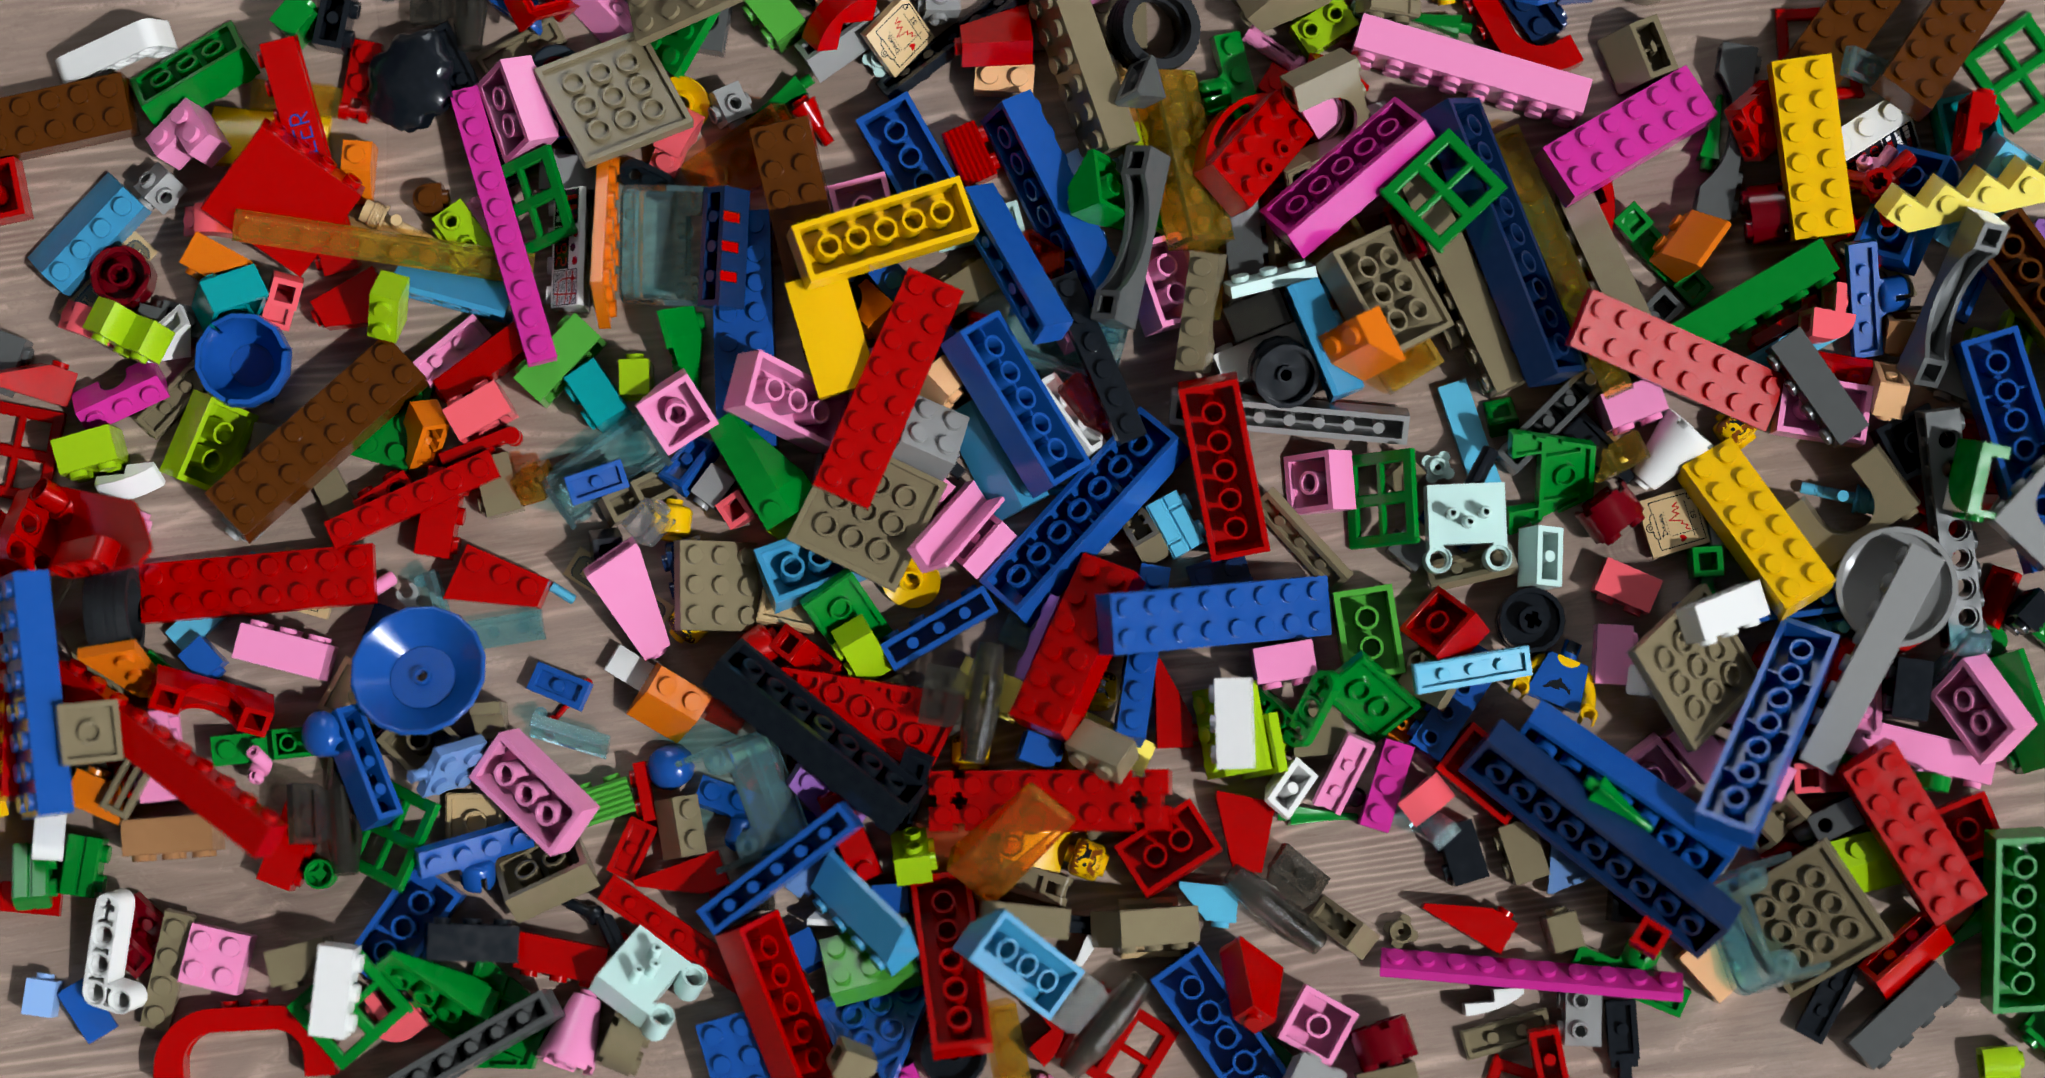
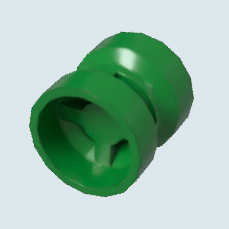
(316, 874)

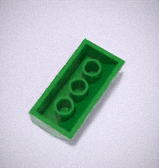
(198, 71)
(2016, 670)

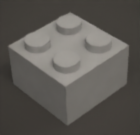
(931, 438)

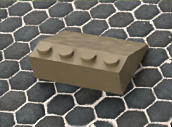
(1378, 274)

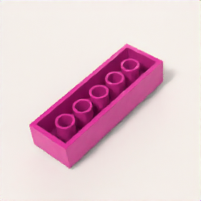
(1625, 136)
(1348, 177)

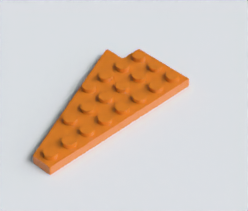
(604, 242)

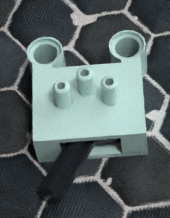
(1467, 515)
(641, 974)

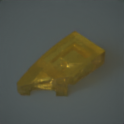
(1622, 455)

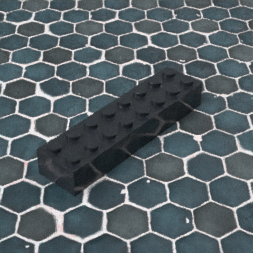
(814, 736)

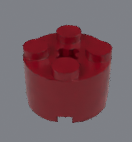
(1765, 213)
(125, 260)
(1610, 513)
(1383, 1043)

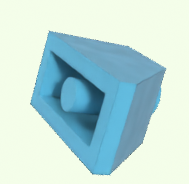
(1214, 902)

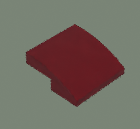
(1407, 236)
(144, 936)

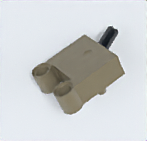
(1042, 919)

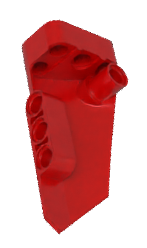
(72, 532)

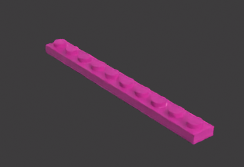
(503, 227)
(1532, 974)

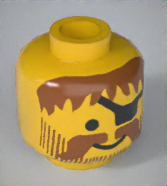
(1738, 431)
(1086, 859)

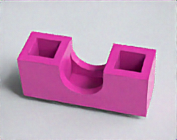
(140, 389)
(1386, 785)

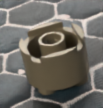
(622, 1046)

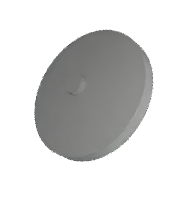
(1870, 561)

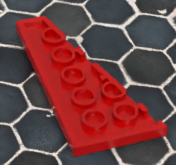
(877, 709)

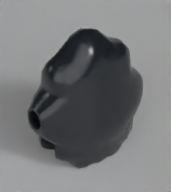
(411, 81)

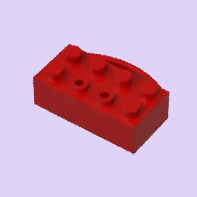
(1250, 151)

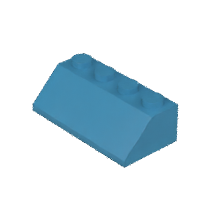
(94, 224)
(459, 293)
(1314, 317)
(992, 467)
(792, 573)
(863, 916)
(1019, 961)

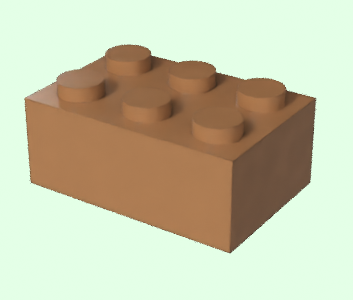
(170, 837)

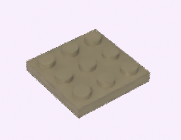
(715, 585)

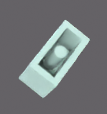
(1540, 557)

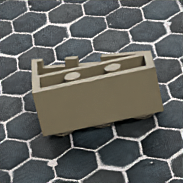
(1145, 927)

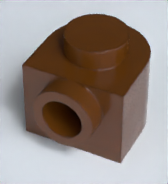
(431, 198)

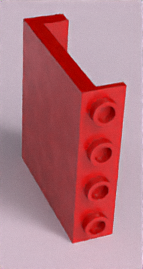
(284, 179)

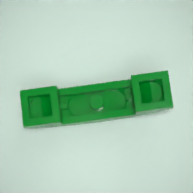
(1641, 235)

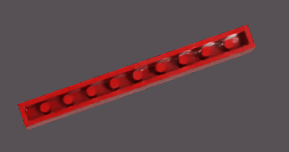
(180, 769)

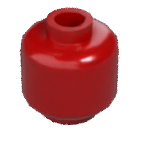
(760, 639)

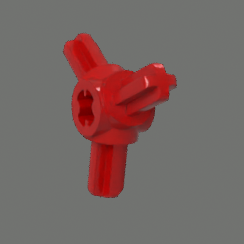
(1889, 174)

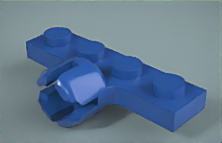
(1870, 297)
(725, 800)
(472, 854)

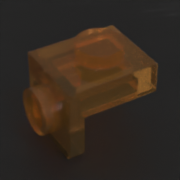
(528, 481)

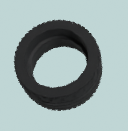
(1127, 50)
(113, 607)

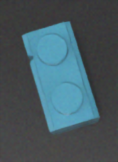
(1176, 524)

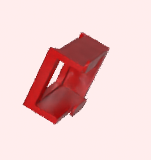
(526, 13)

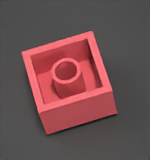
(479, 411)

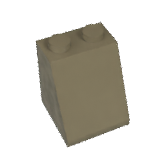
(1272, 13)

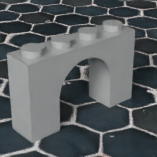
(2018, 518)

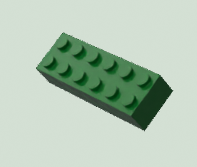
(1762, 294)
(2013, 920)

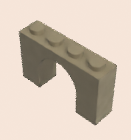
(1323, 79)
(1892, 501)

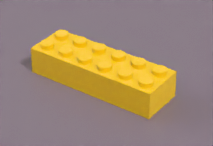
(1810, 147)
(882, 233)
(1755, 528)

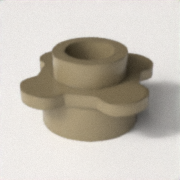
(1404, 923)

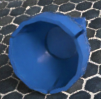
(243, 360)

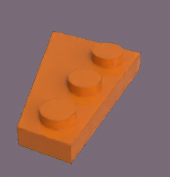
(121, 663)

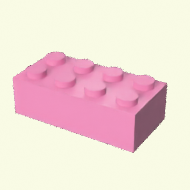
(783, 401)
(534, 792)

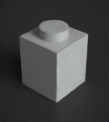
(712, 487)

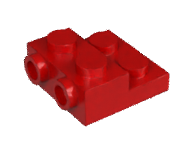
(1973, 116)
(1753, 122)

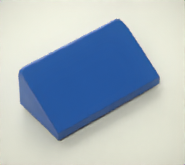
(689, 464)
(90, 1020)

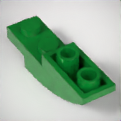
(277, 744)

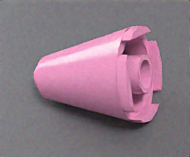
(575, 1036)

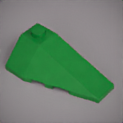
(1098, 193)
(684, 339)
(765, 475)
(449, 997)

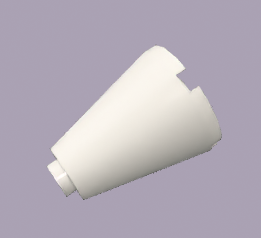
(1670, 448)

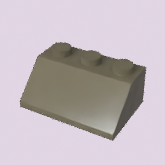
(539, 882)

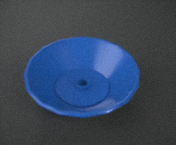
(404, 648)

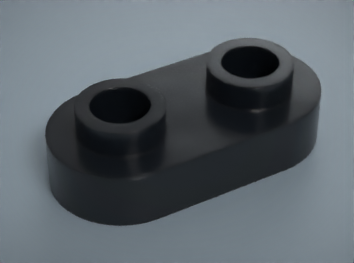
(648, 174)

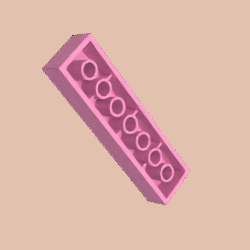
(1470, 70)

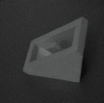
(1141, 85)

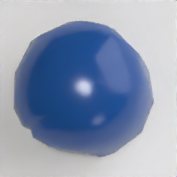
(321, 734)
(663, 770)

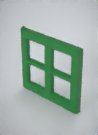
(2019, 72)
(1443, 190)
(555, 192)
(1381, 499)
(393, 835)
(371, 1031)

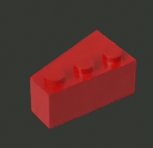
(494, 581)

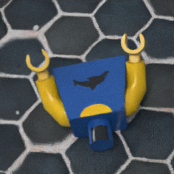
(1561, 682)

